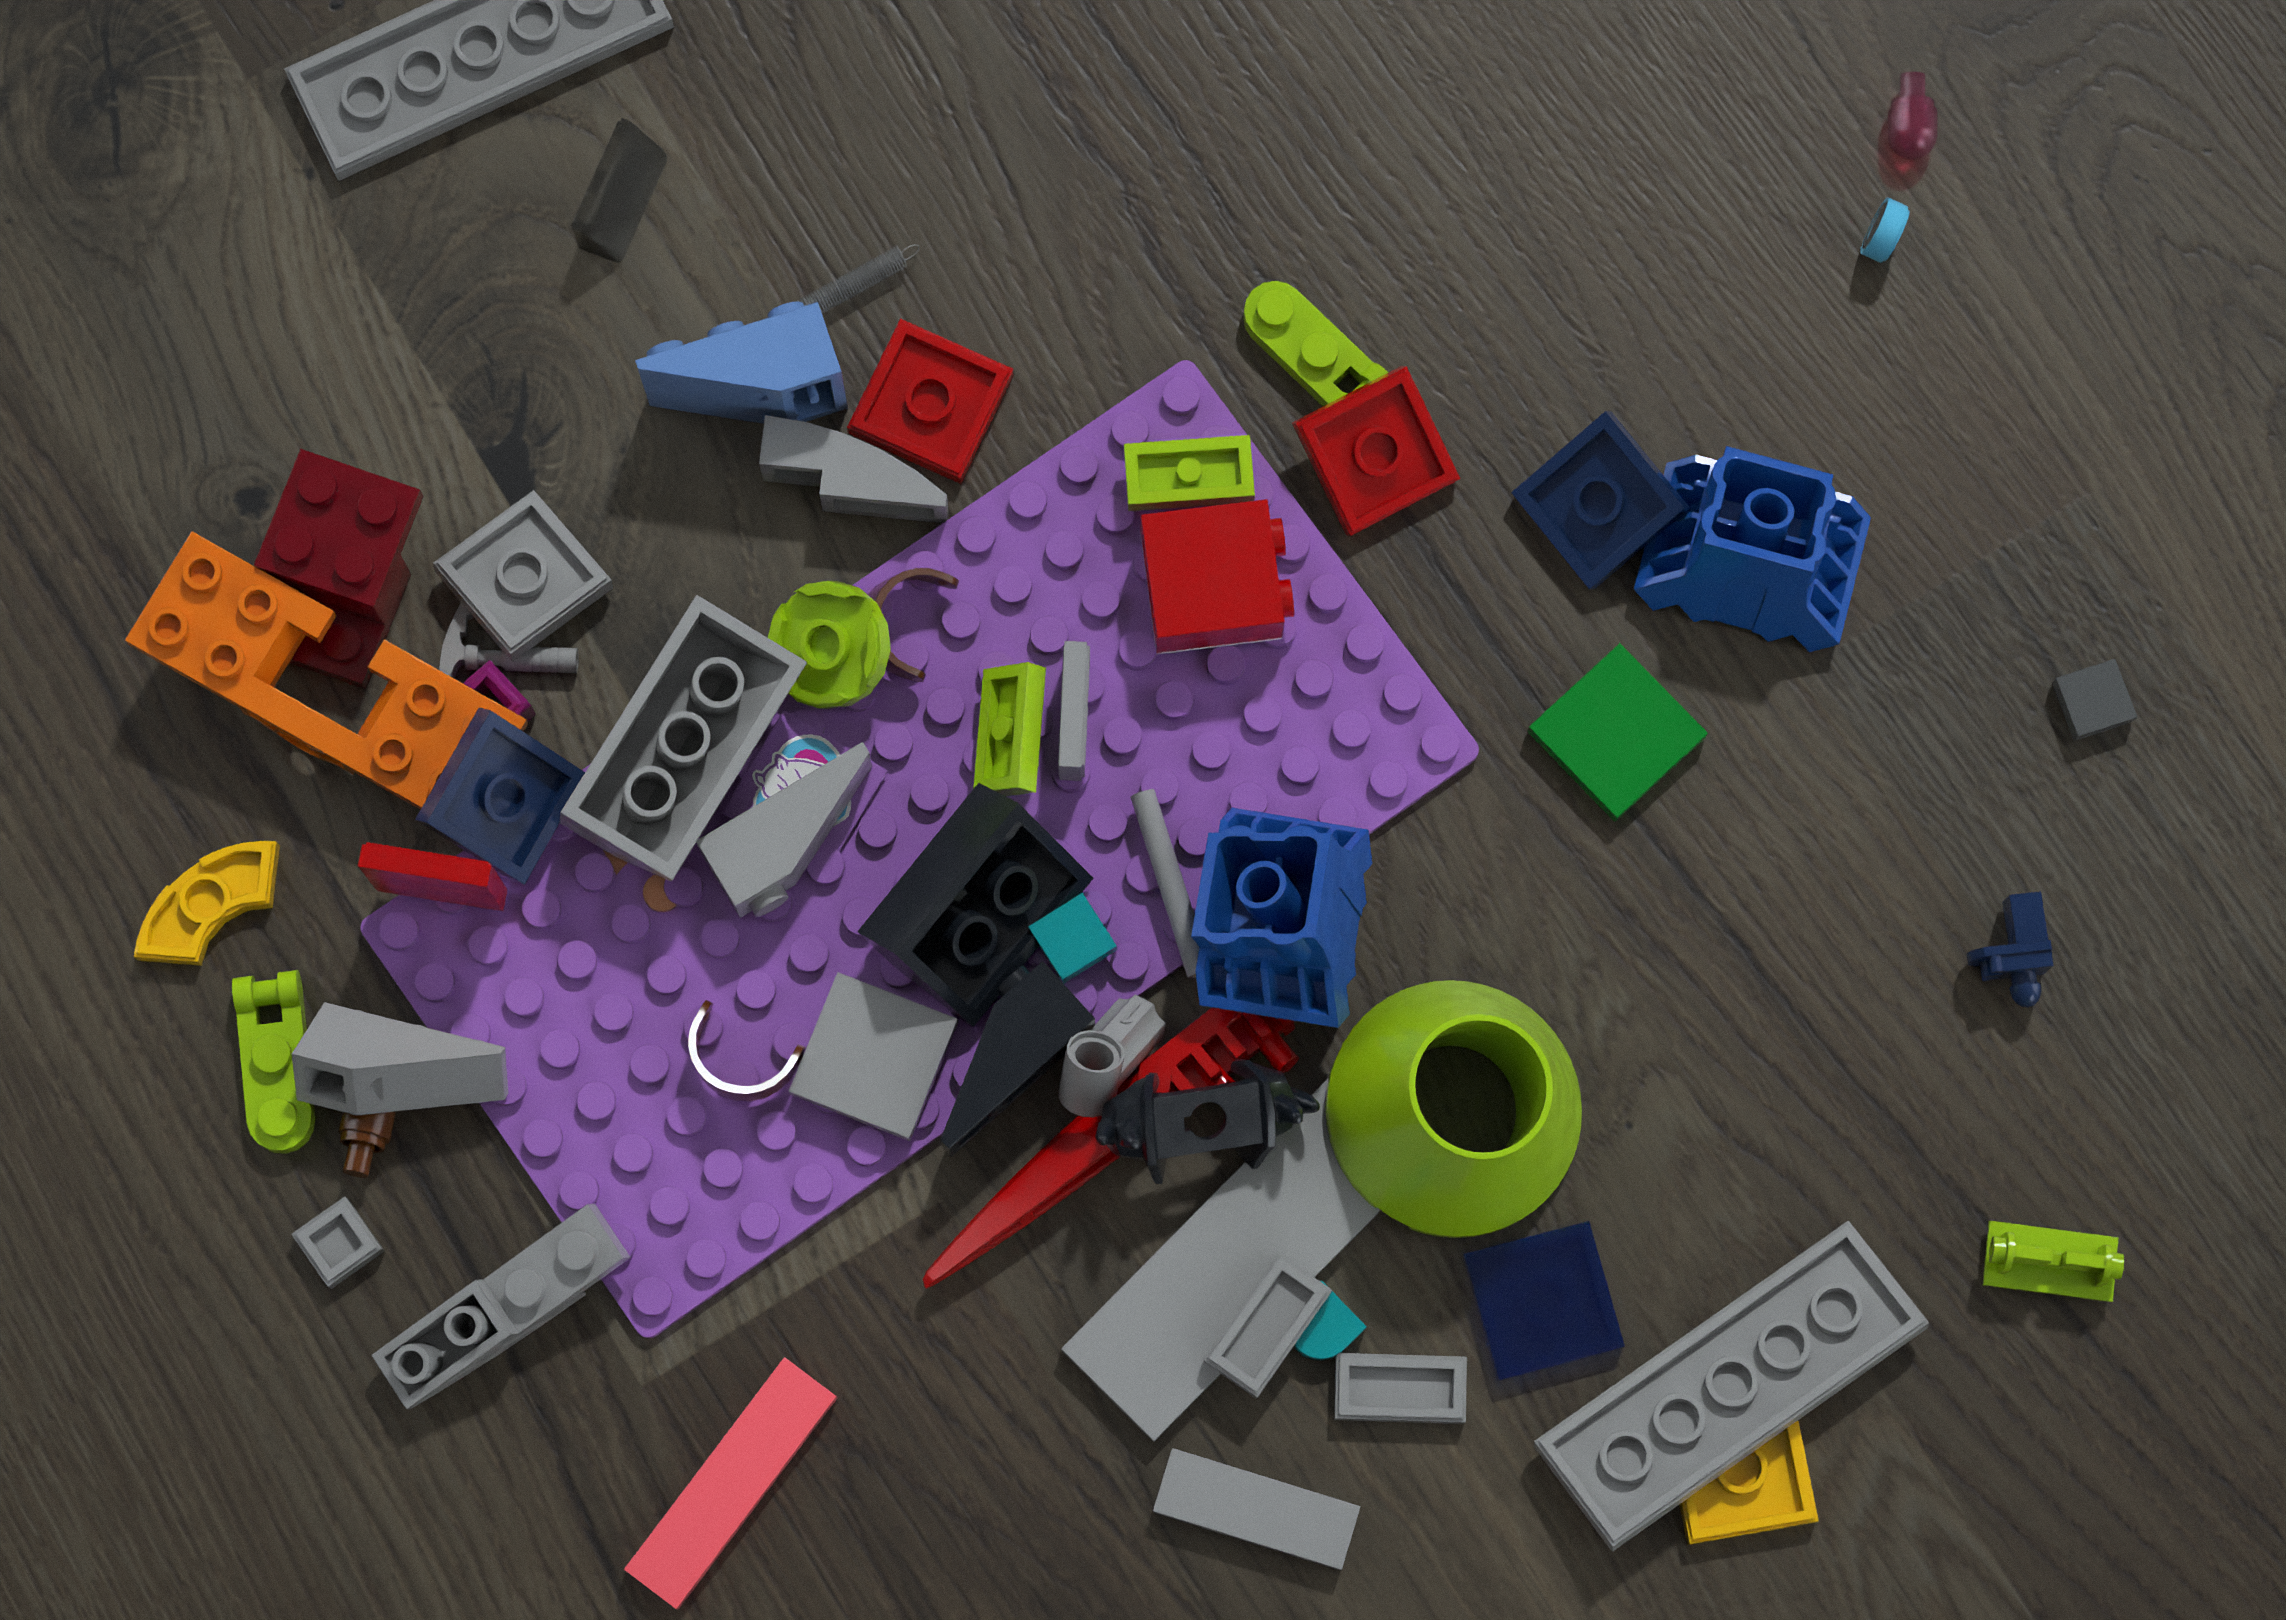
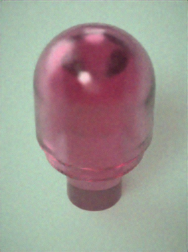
(1912, 119)

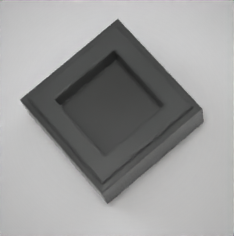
(2094, 699)

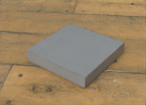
(523, 575)
(873, 1056)

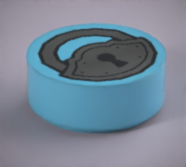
(1885, 230)

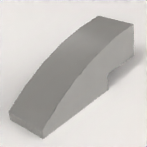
(848, 471)

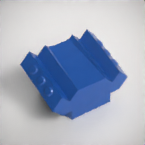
(1757, 548)
(1280, 916)

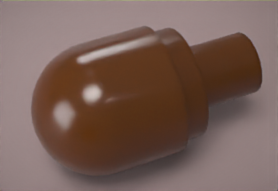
(364, 1137)

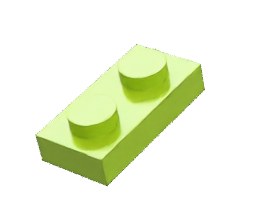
(1189, 472)
(1010, 728)

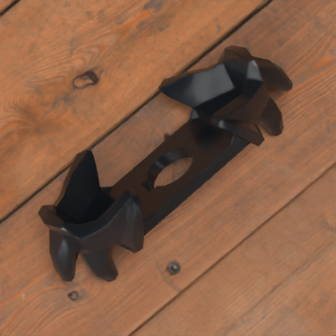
(1152, 1128)

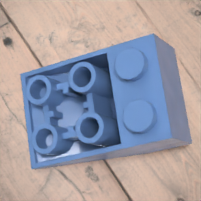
(750, 370)

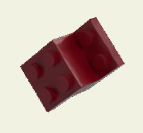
(342, 545)

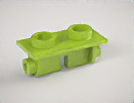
(2052, 1261)

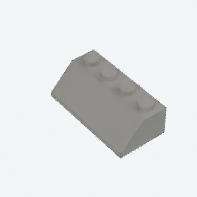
(681, 740)

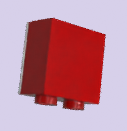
(1215, 576)

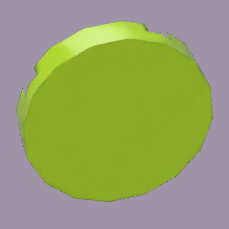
(839, 637)

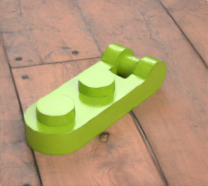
(1305, 341)
(271, 1104)

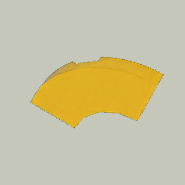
(205, 899)

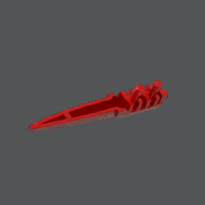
(1190, 1060)

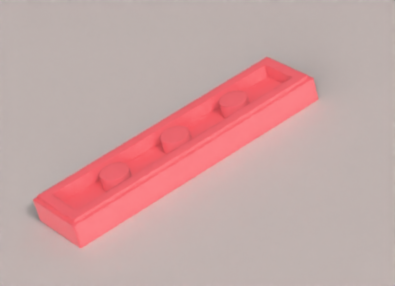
(730, 1483)

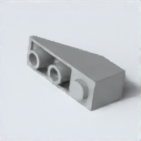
(388, 1065)

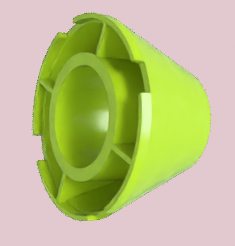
(1395, 1153)

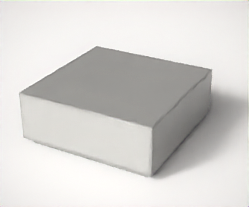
(338, 1242)

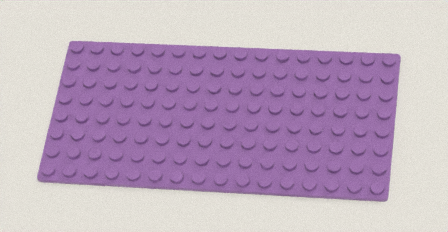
(604, 990)

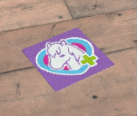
(790, 754)

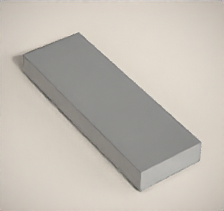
(1256, 1509)

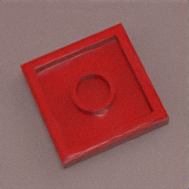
(930, 401)
(1376, 450)
(432, 876)

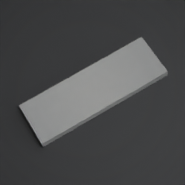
(454, 66)
(1163, 1321)
(1730, 1385)

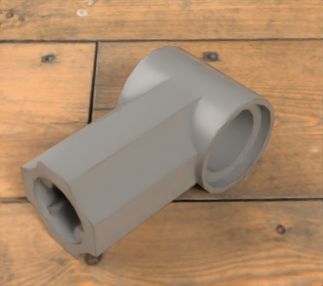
(1107, 1054)

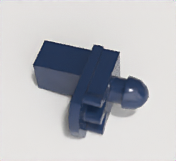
(2026, 952)

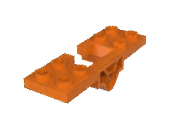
(237, 634)

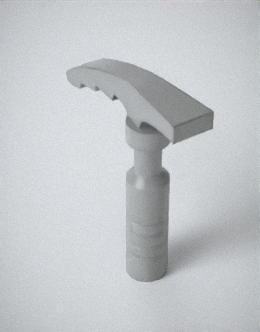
(537, 659)

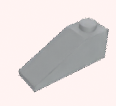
(775, 840)

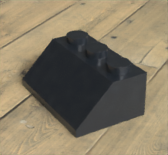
(968, 902)

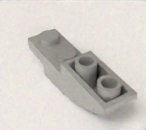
(501, 1307)

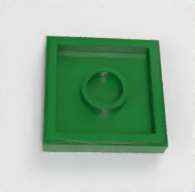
(1617, 732)

